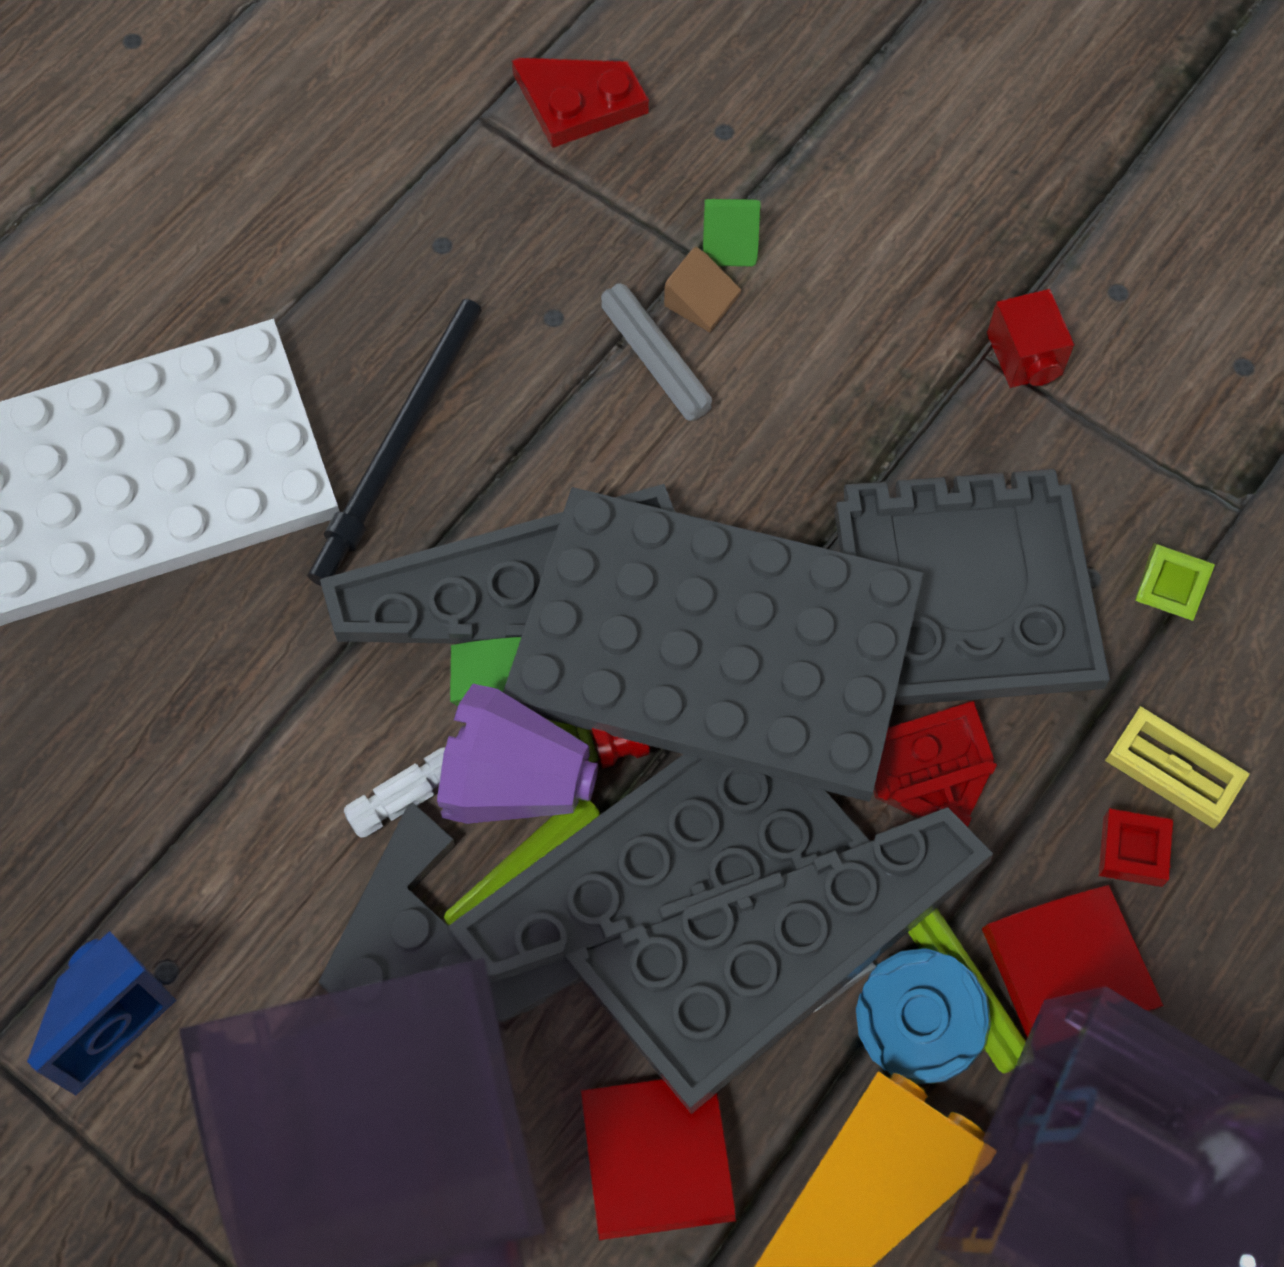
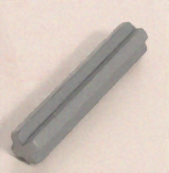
(656, 352)

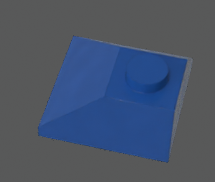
(95, 1013)

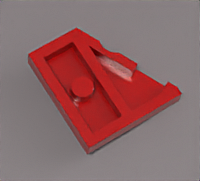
(579, 95)

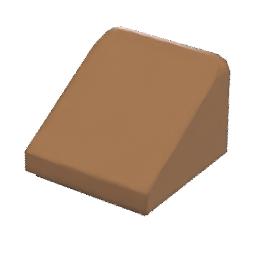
(700, 290)

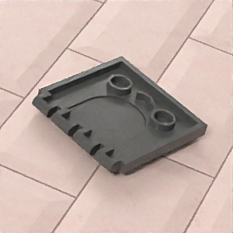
(1000, 589)

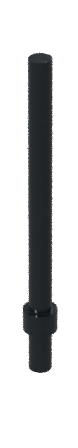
(347, 527)

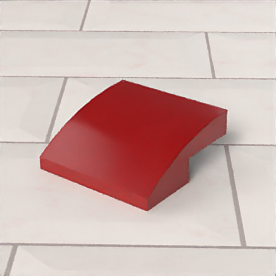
(1069, 950)
(655, 1161)

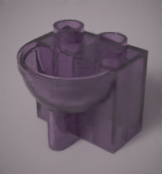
(1123, 1151)

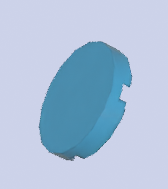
(923, 1016)

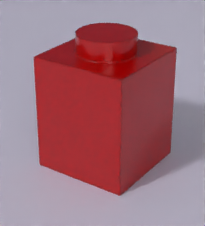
(1030, 339)

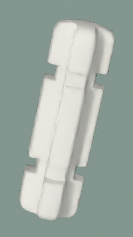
(395, 795)

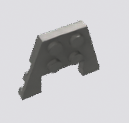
(400, 936)

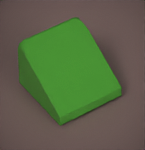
(731, 231)

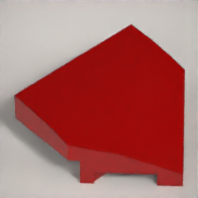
(936, 763)

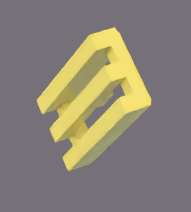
(1168, 786)

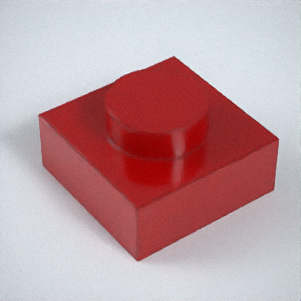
(1136, 847)

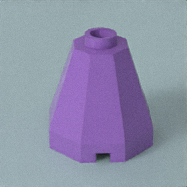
(510, 763)

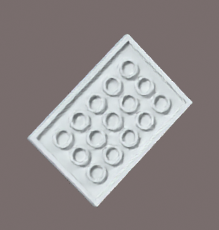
(153, 469)

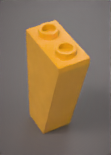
(876, 1180)

